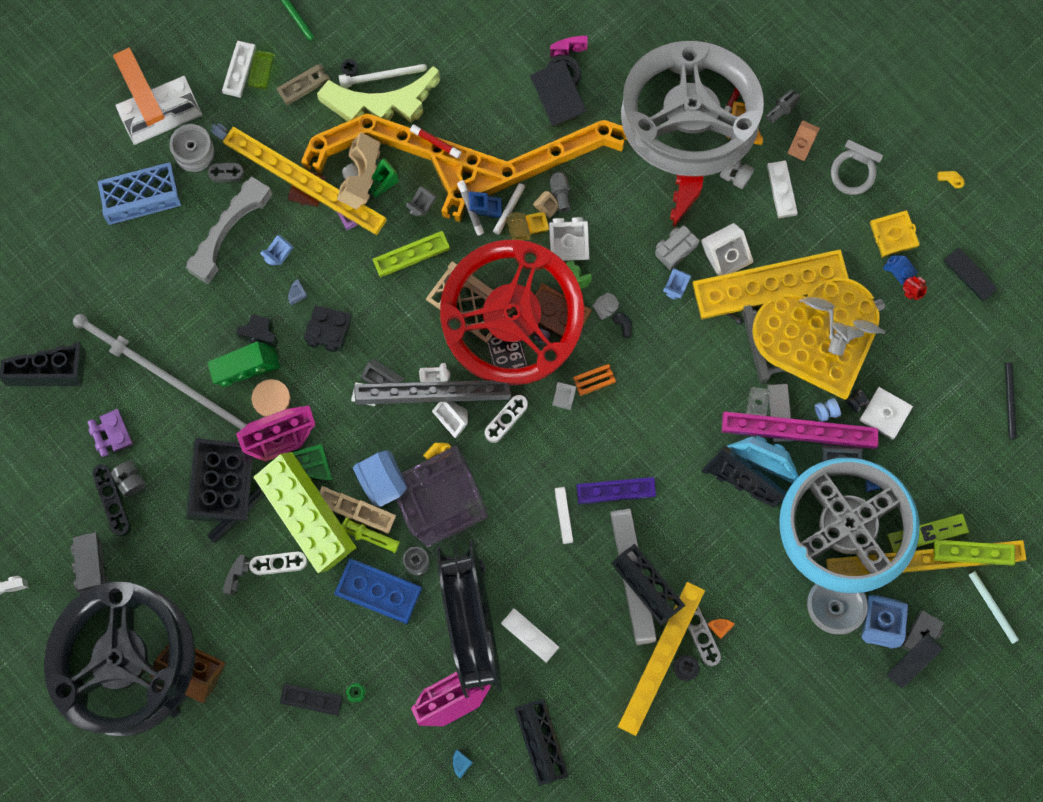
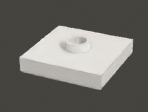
(886, 413)

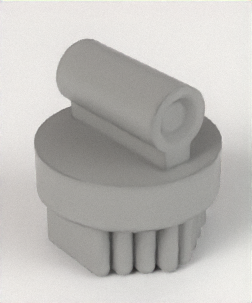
(606, 305)

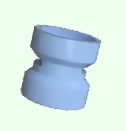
(827, 410)

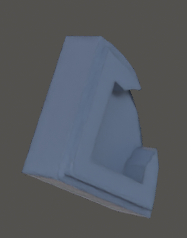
(296, 293)

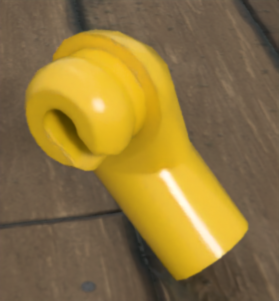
(952, 177)
(436, 449)

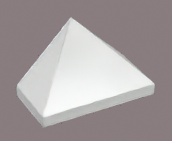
(452, 417)

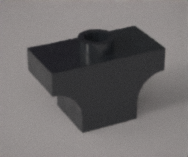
(257, 330)

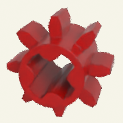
(915, 288)

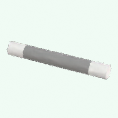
(474, 217)

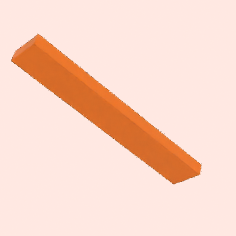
(139, 87)

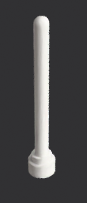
(347, 81)

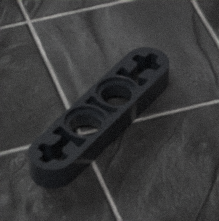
(109, 501)

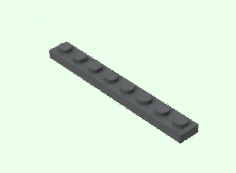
(431, 392)

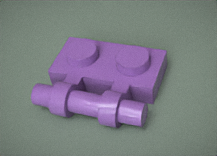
(115, 429)

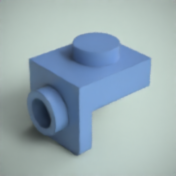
(277, 251)
(677, 284)

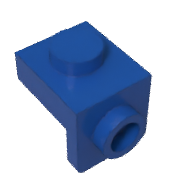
(900, 268)

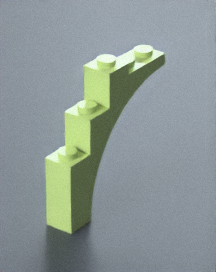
(402, 101)

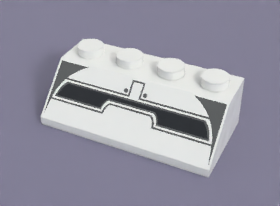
(175, 103)

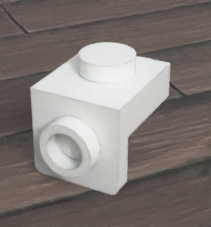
(437, 374)

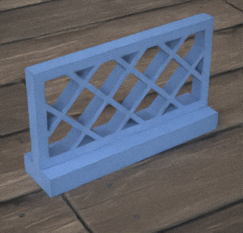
(141, 205)

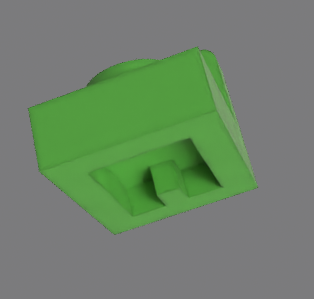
(582, 281)

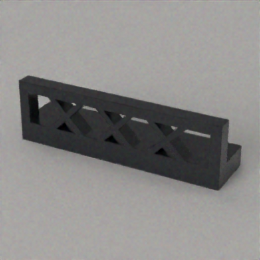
(645, 586)
(537, 742)

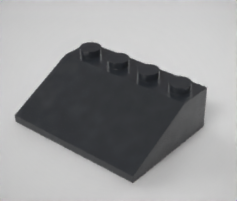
(218, 481)

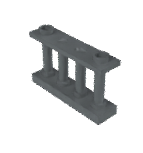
(763, 370)

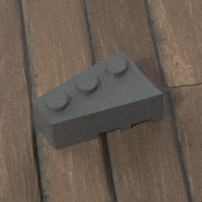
(88, 562)

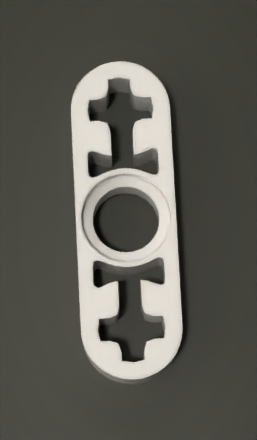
(519, 411)
(563, 515)
(263, 559)

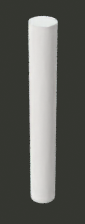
(509, 208)

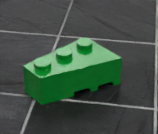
(243, 364)

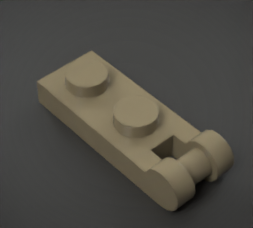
(302, 84)

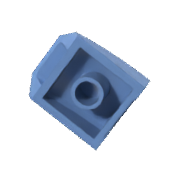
(380, 478)
(885, 621)

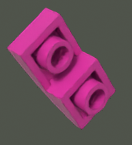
(563, 46)

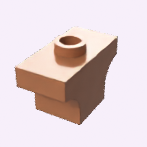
(803, 140)

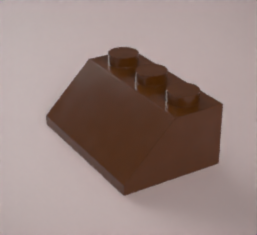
(205, 673)

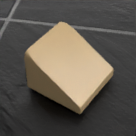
(546, 203)

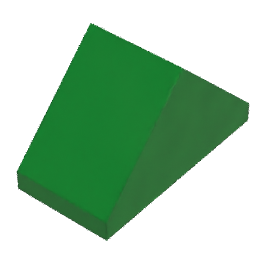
(383, 178)

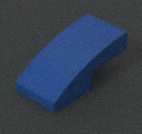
(485, 205)

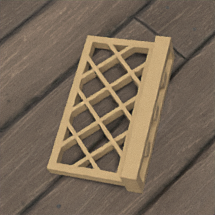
(475, 286)

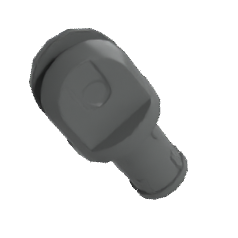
(783, 106)
(561, 189)

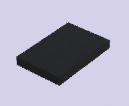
(558, 93)

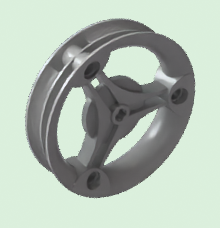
(692, 108)

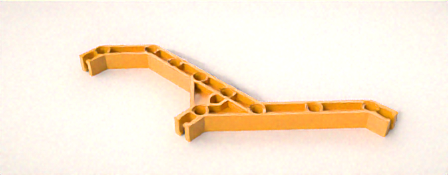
(486, 173)

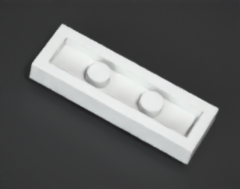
(239, 69)
(782, 189)
(530, 635)

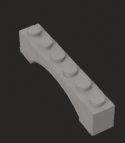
(252, 196)

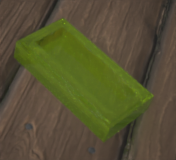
(260, 69)

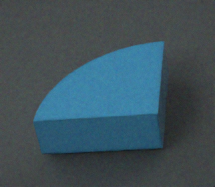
(460, 763)

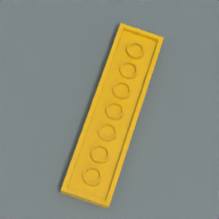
(757, 285)

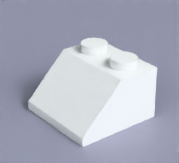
(727, 250)

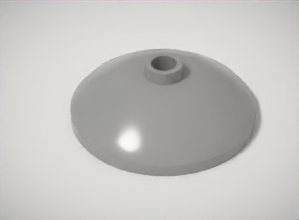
(851, 609)

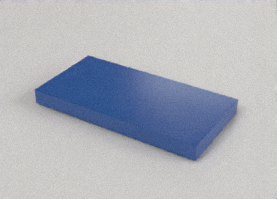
(378, 591)

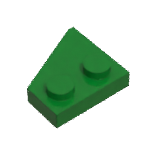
(314, 462)

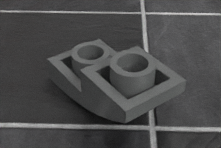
(238, 569)

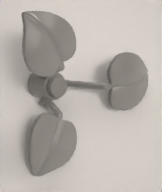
(844, 332)

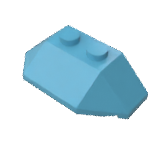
(766, 457)

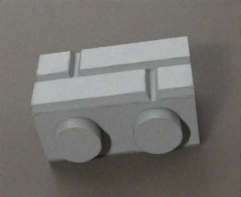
(676, 247)

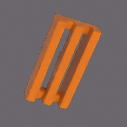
(590, 373)

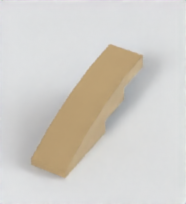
(358, 510)

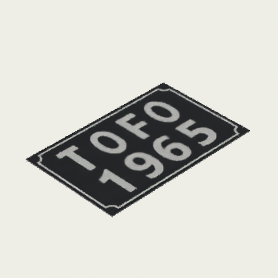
(506, 354)

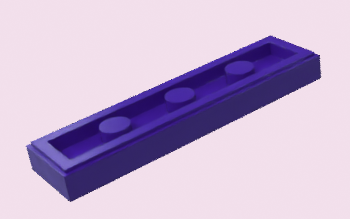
(616, 490)

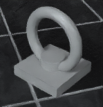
(860, 154)

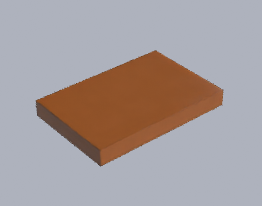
(554, 310)

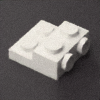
(569, 239)

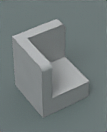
(564, 396)

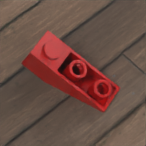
(687, 194)

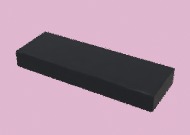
(970, 274)
(915, 661)
(311, 699)

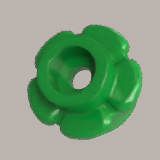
(355, 687)

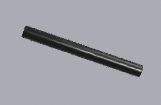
(1010, 400)

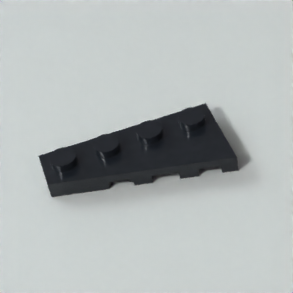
(734, 469)

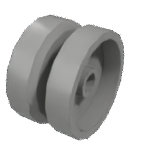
(192, 148)

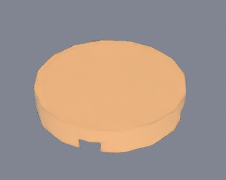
(270, 397)

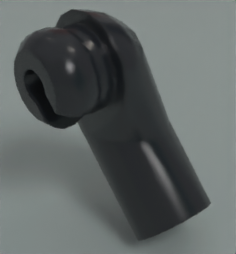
(625, 322)

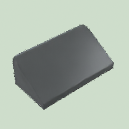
(378, 374)
(832, 451)

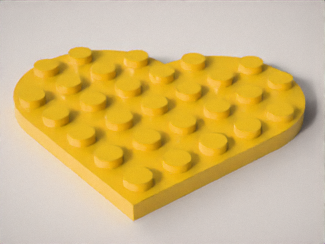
(798, 335)

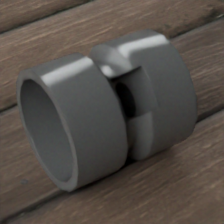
(127, 477)
(416, 561)

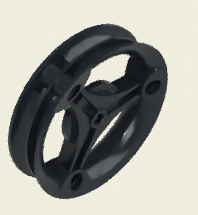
(469, 620)
(118, 659)

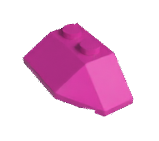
(276, 433)
(446, 702)

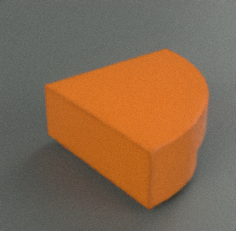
(720, 626)

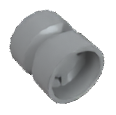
(742, 176)

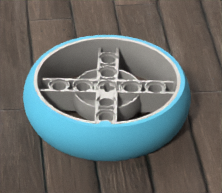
(894, 496)

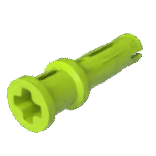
(360, 532)

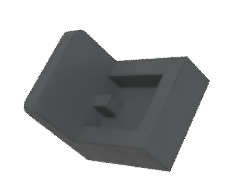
(421, 202)

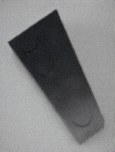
(45, 368)

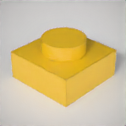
(537, 223)

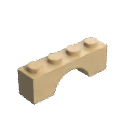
(364, 153)

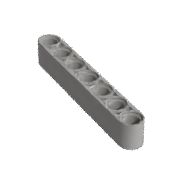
(640, 615)

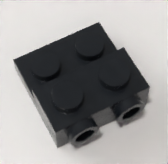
(327, 328)

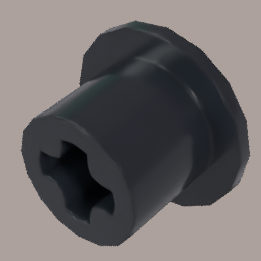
(686, 667)

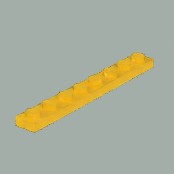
(660, 660)

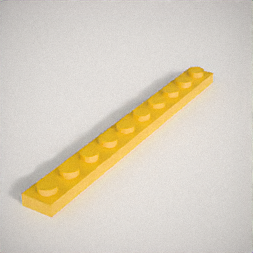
(302, 179)
(921, 561)

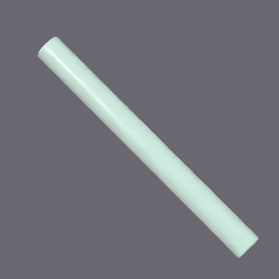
(993, 607)

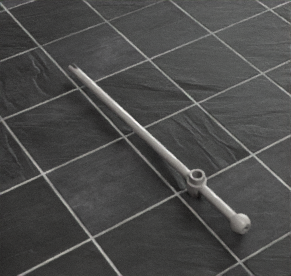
(120, 346)

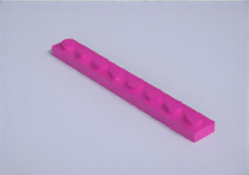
(800, 430)

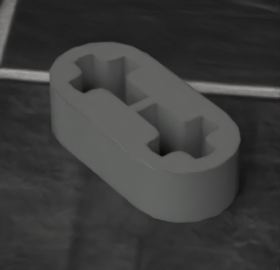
(226, 171)

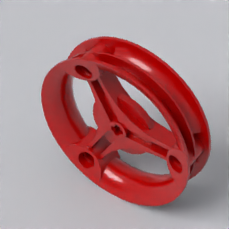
(507, 298)

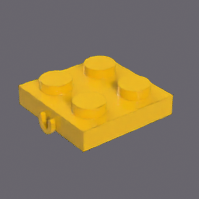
(894, 233)

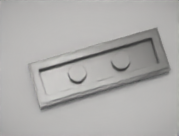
(779, 404)

